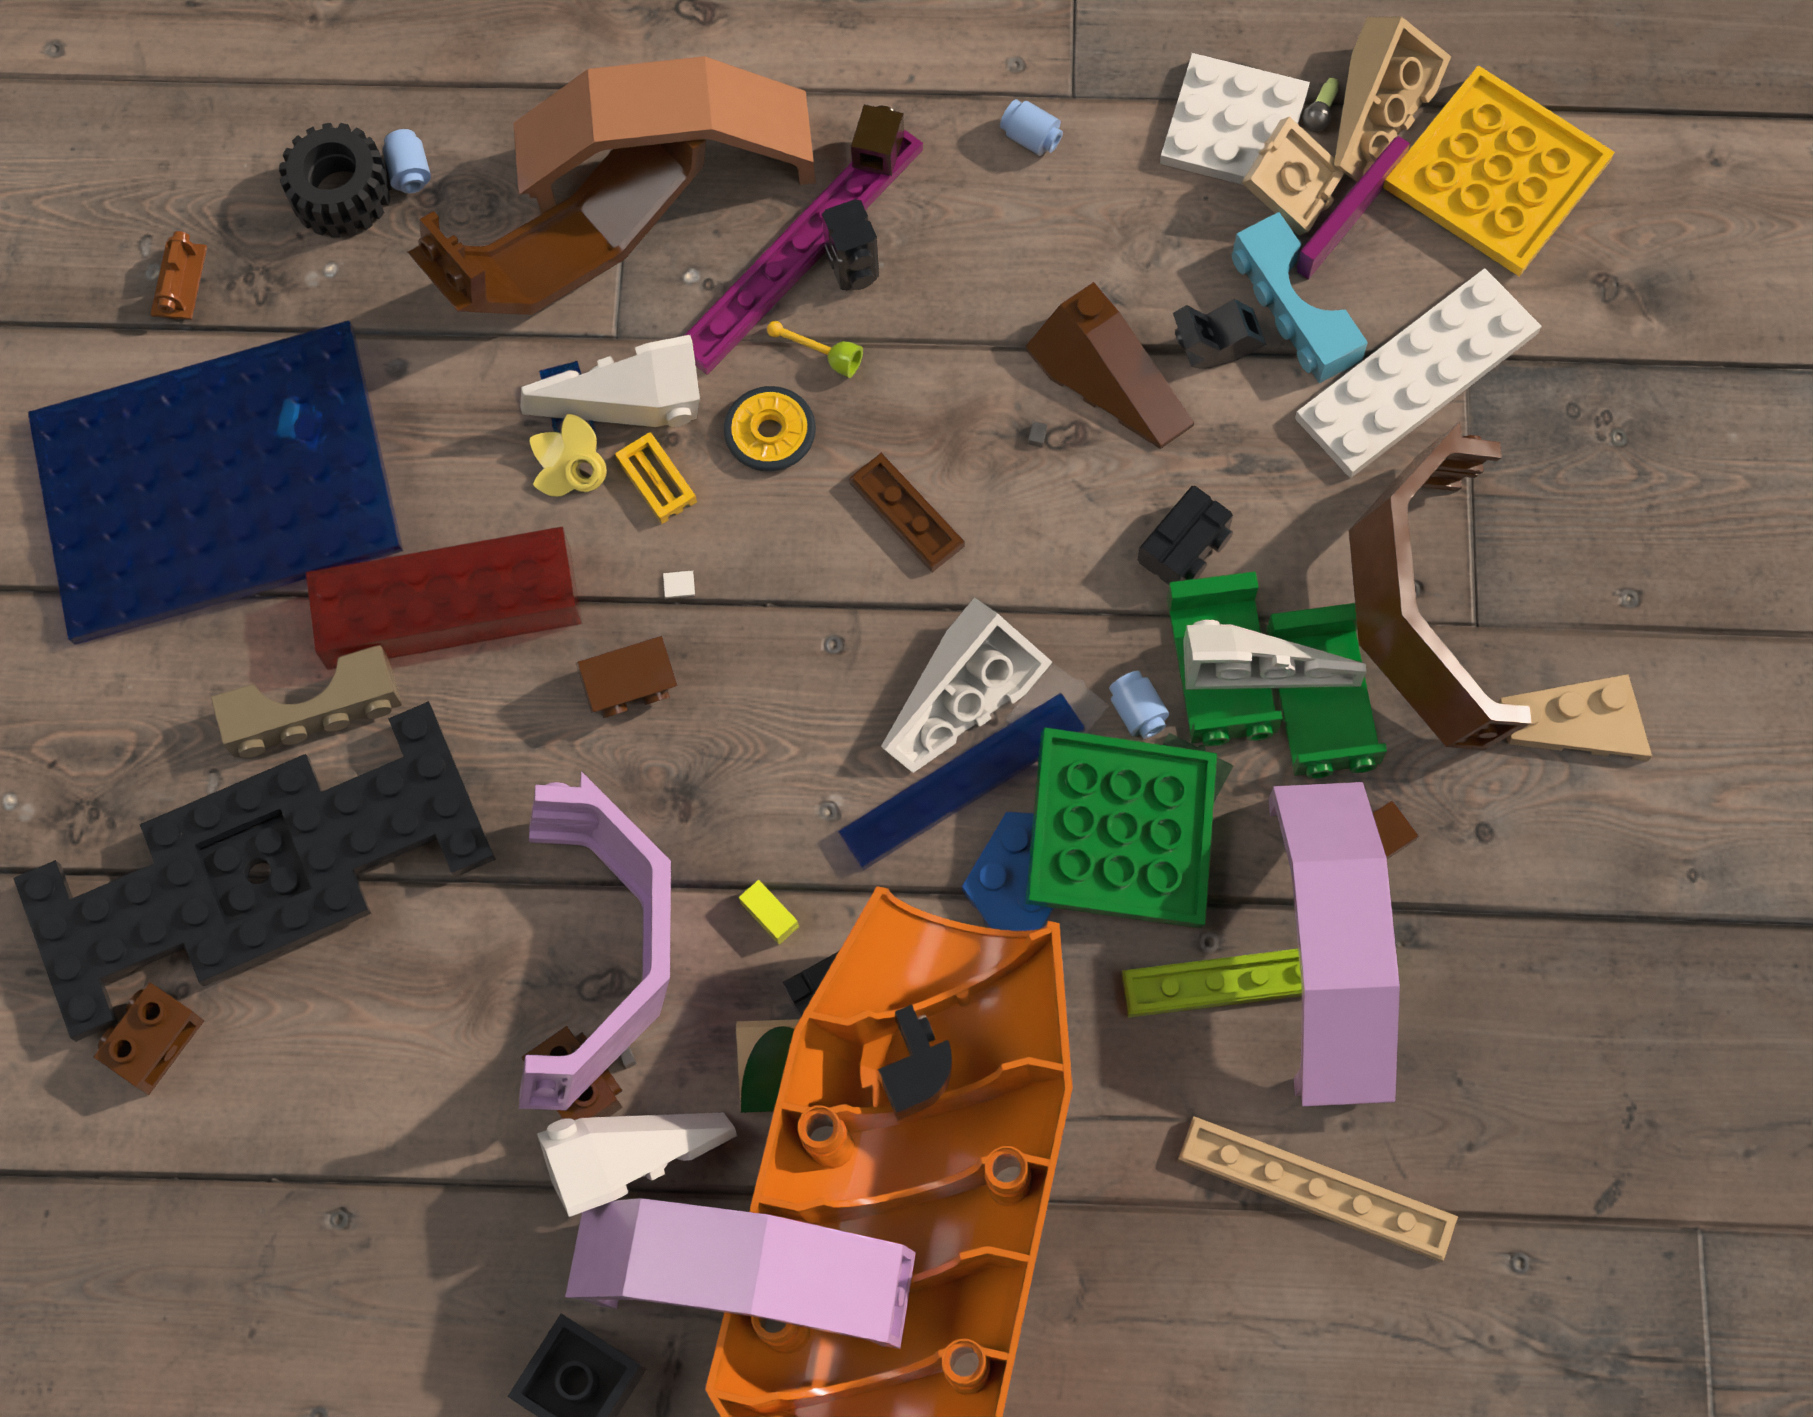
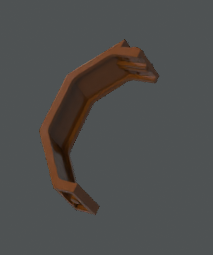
(568, 241)
(1387, 608)

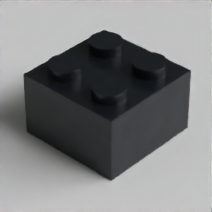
(576, 1375)

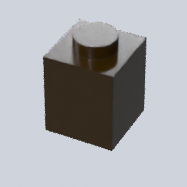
(877, 139)

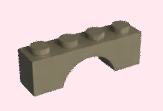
(359, 689)

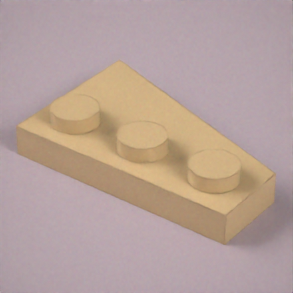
(1584, 717)

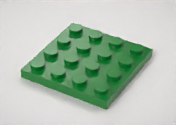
(1122, 828)

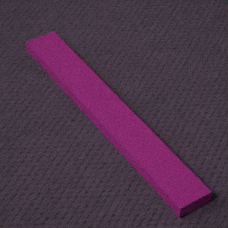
(786, 262)

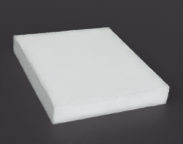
(679, 584)

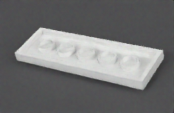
(1417, 373)

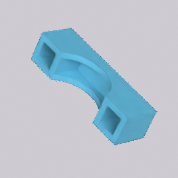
(1323, 338)

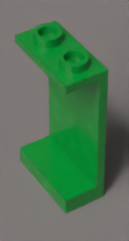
(1221, 713)
(1327, 725)

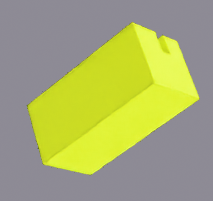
(769, 912)

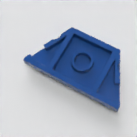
(1000, 878)

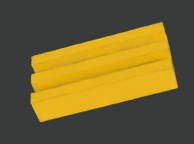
(674, 505)

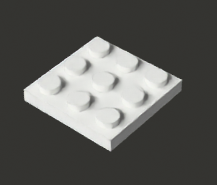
(1228, 116)

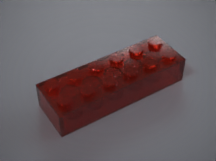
(445, 596)

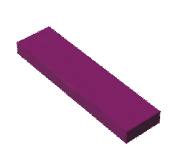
(1350, 208)

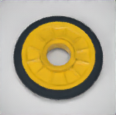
(769, 452)

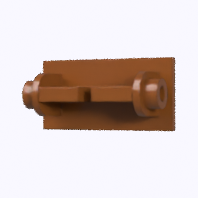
(179, 278)

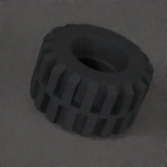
(330, 152)

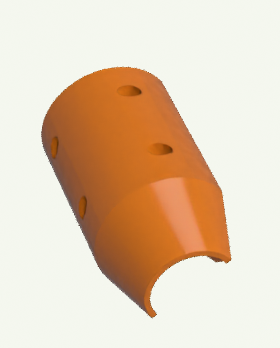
(918, 1177)

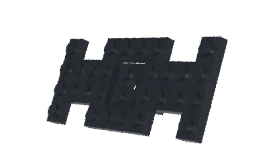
(206, 895)

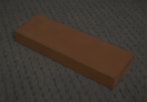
(906, 512)

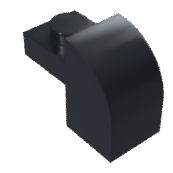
(1219, 335)
(921, 1077)

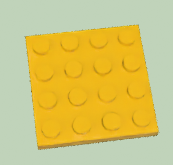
(1498, 170)

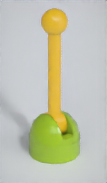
(842, 357)

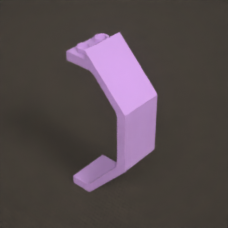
(592, 820)
(1342, 944)
(742, 1267)

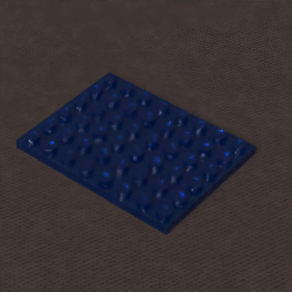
(212, 482)

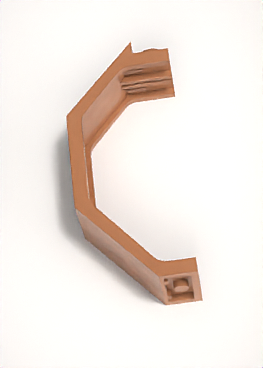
(659, 106)

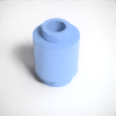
(1031, 127)
(405, 161)
(1138, 705)

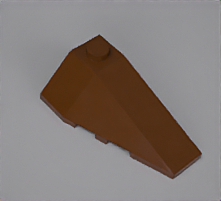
(1101, 359)

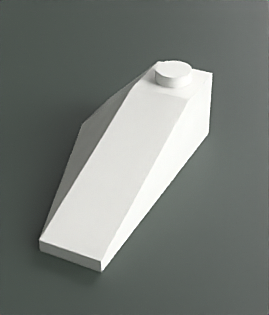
(643, 390)
(1242, 658)
(968, 678)
(600, 1155)

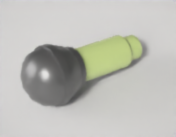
(1318, 115)

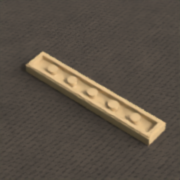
(1318, 1189)

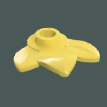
(562, 456)

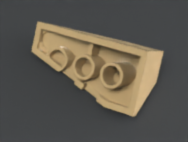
(1387, 82)

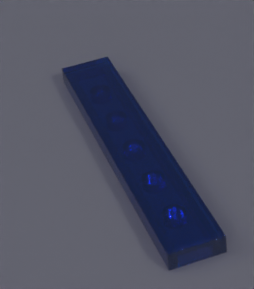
(956, 784)

